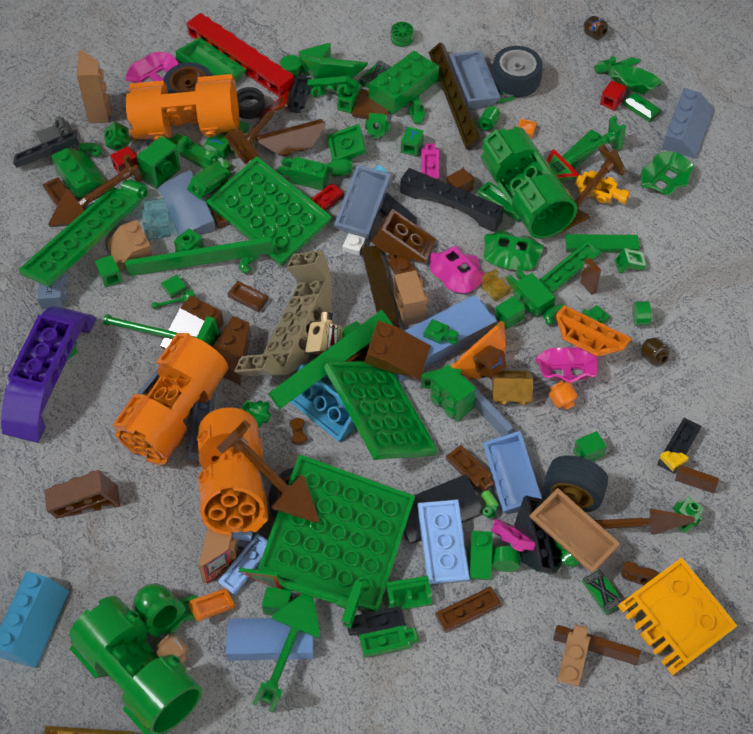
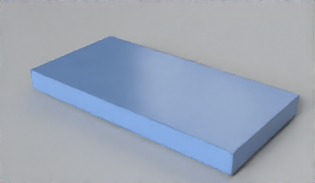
(443, 542)

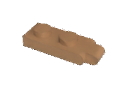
(574, 656)

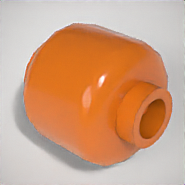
(563, 395)

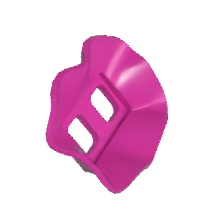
(150, 66)
(451, 276)
(566, 360)

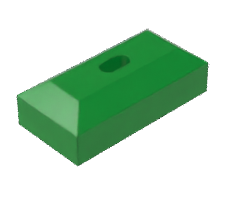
(642, 107)

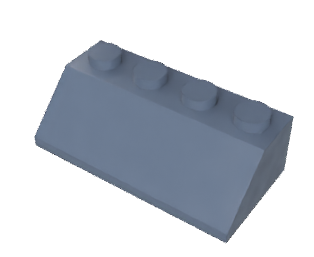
(688, 124)

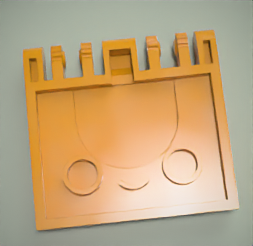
(680, 613)

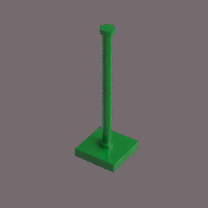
(208, 332)

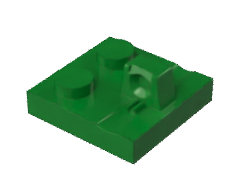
(347, 143)

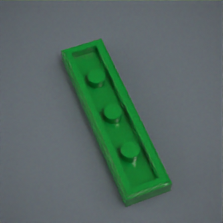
(604, 242)
(569, 266)

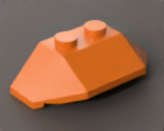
(589, 333)
(494, 338)

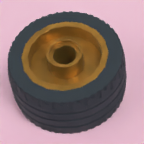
(578, 480)

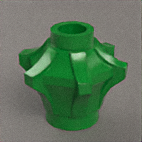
(258, 410)

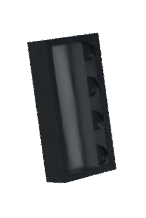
(455, 489)

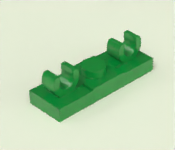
(331, 84)

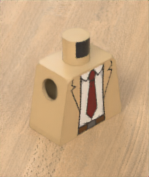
(323, 334)

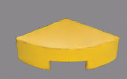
(673, 460)

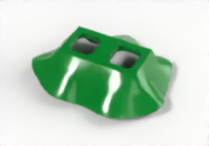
(634, 78)
(660, 165)
(509, 256)

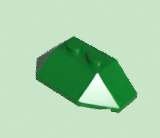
(328, 67)

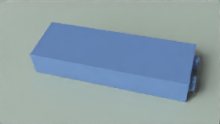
(467, 318)

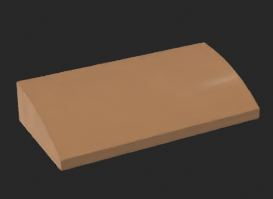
(575, 530)

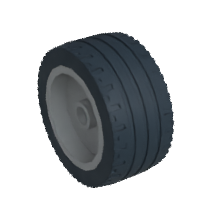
(517, 70)

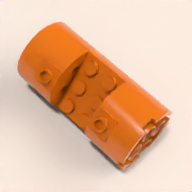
(210, 106)
(154, 421)
(230, 483)

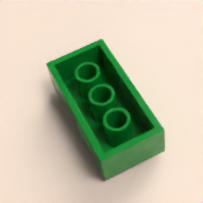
(403, 82)

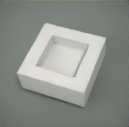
(353, 244)

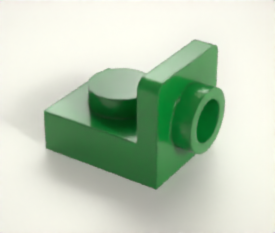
(630, 259)
(597, 314)

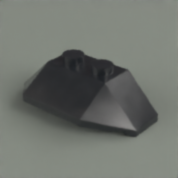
(544, 556)

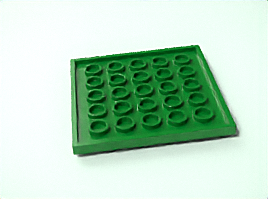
(349, 543)

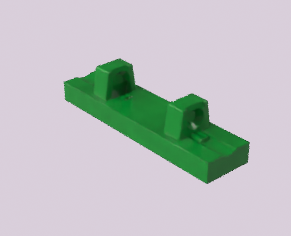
(197, 154)

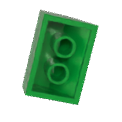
(77, 172)

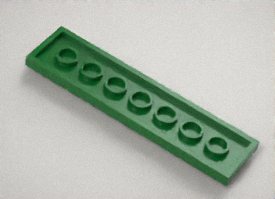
(79, 236)

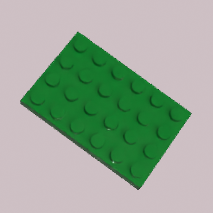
(267, 205)
(380, 411)

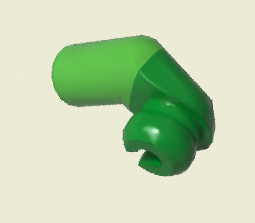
(492, 505)

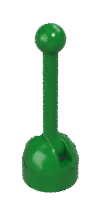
(185, 296)

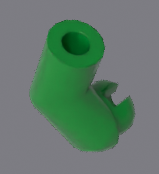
(93, 148)
(243, 264)
(551, 313)

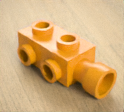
(606, 185)

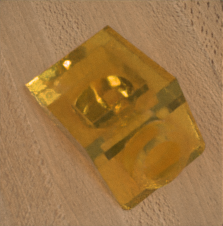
(494, 285)

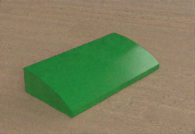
(210, 57)

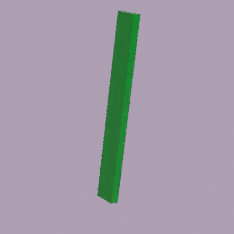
(199, 256)
(315, 369)

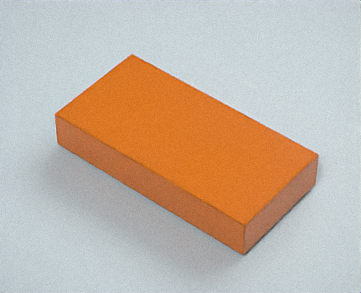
(211, 604)

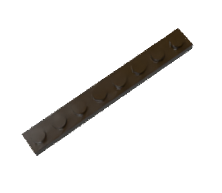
(455, 97)

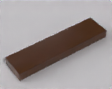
(602, 646)

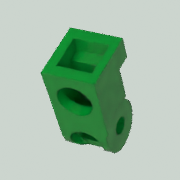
(346, 102)

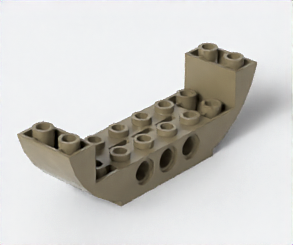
(288, 343)

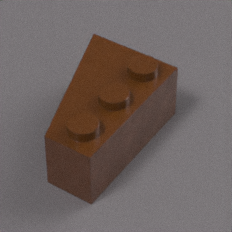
(234, 344)
(81, 494)

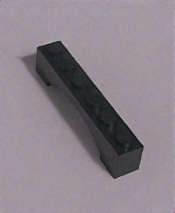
(483, 211)

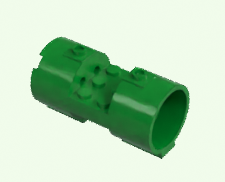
(528, 182)
(154, 688)

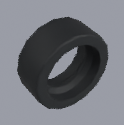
(250, 93)

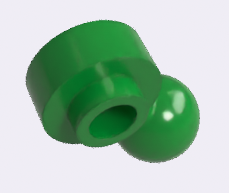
(567, 558)

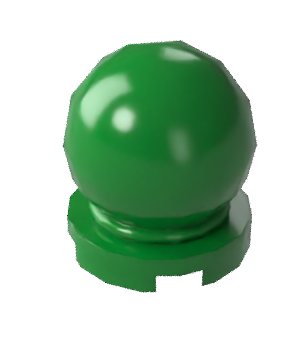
(158, 609)

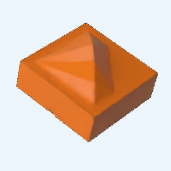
(528, 126)

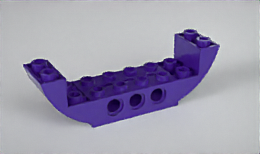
(39, 370)

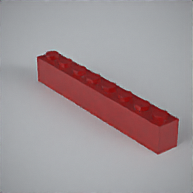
(257, 66)

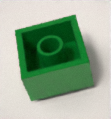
(158, 162)
(452, 393)

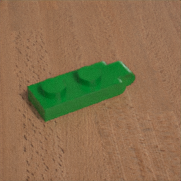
(387, 640)

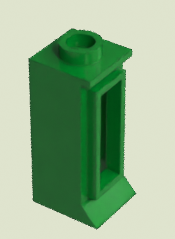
(208, 180)

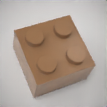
(410, 298)

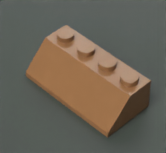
(93, 89)

